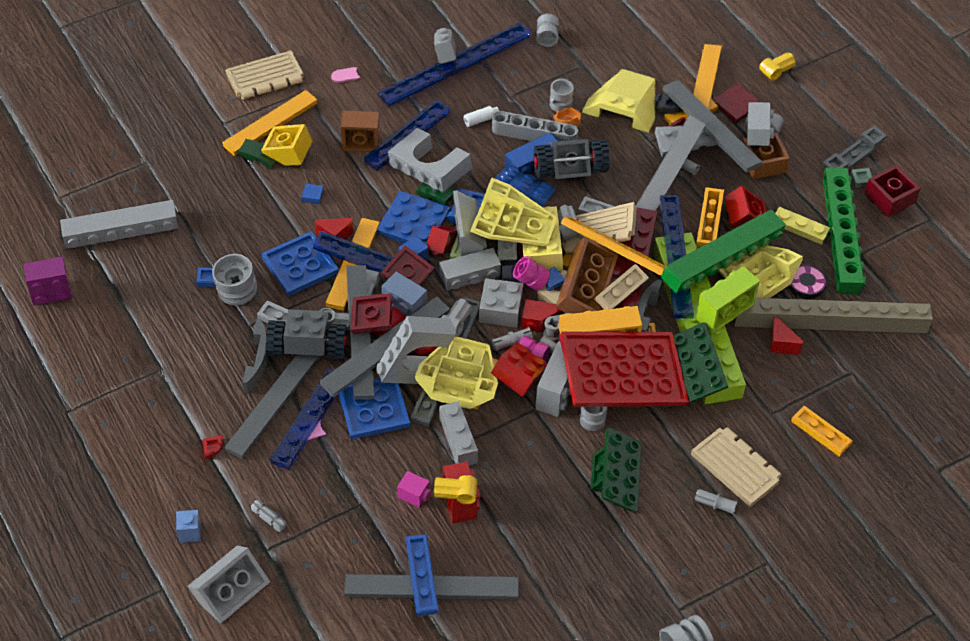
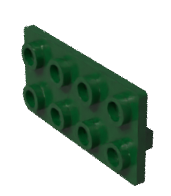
(699, 362)
(618, 470)

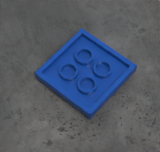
(527, 184)
(411, 217)
(298, 264)
(374, 416)

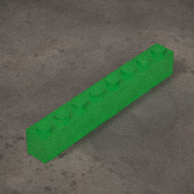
(723, 251)

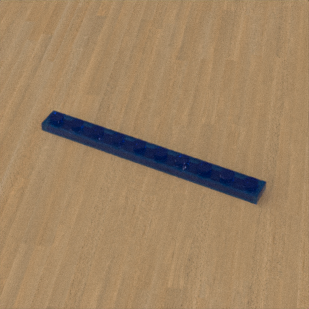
(464, 59)

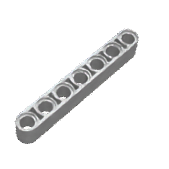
(671, 163)

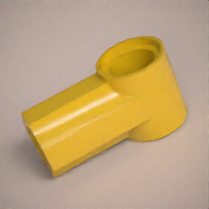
(775, 67)
(462, 489)

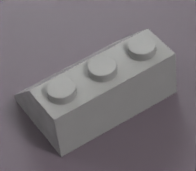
(465, 213)
(229, 583)

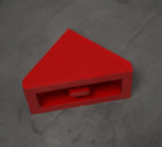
(338, 227)
(784, 339)

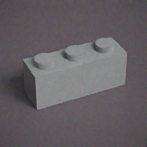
(760, 123)
(469, 269)
(458, 433)

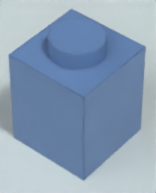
(188, 526)

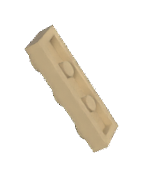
(621, 288)

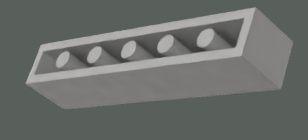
(118, 224)

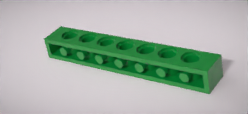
(843, 232)

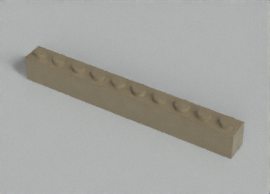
(838, 315)

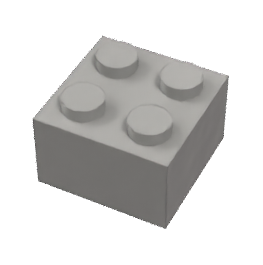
(501, 302)

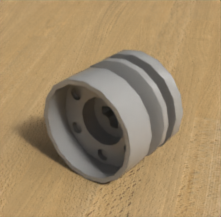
(235, 279)
(689, 630)

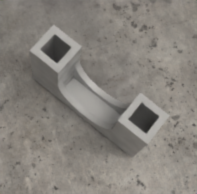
(438, 174)
(413, 334)

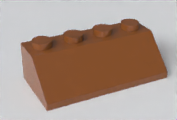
(586, 277)

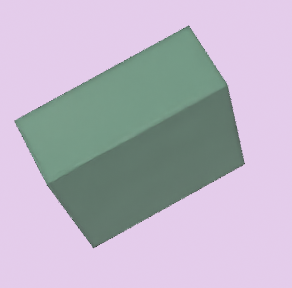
(860, 177)

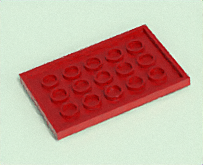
(623, 369)

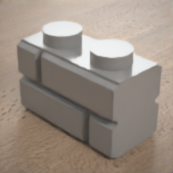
(445, 45)

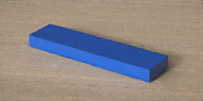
(421, 575)

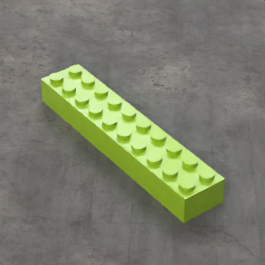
(720, 337)

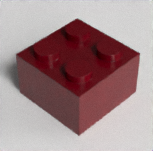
(892, 190)

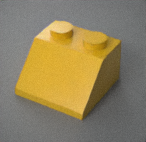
(288, 144)

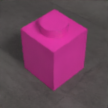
(413, 489)

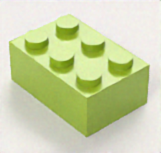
(727, 299)

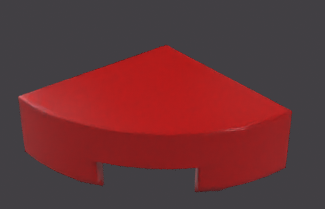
(212, 446)

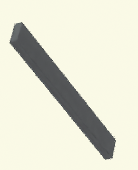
(714, 127)
(356, 287)
(372, 354)
(271, 404)
(427, 407)
(445, 586)

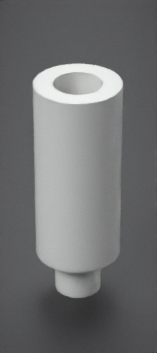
(479, 116)

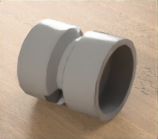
(547, 30)
(561, 94)
(593, 418)

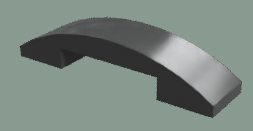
(857, 152)
(649, 297)
(254, 374)

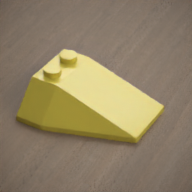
(627, 95)
(512, 216)
(772, 266)
(459, 373)

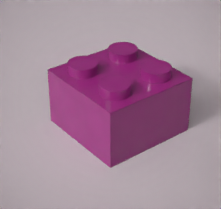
(47, 280)

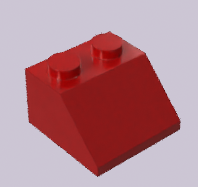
(743, 206)

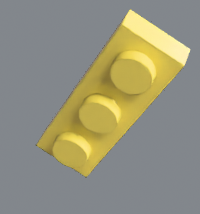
(803, 226)

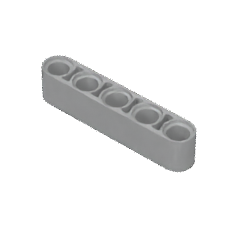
(531, 128)

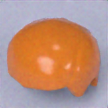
(568, 116)

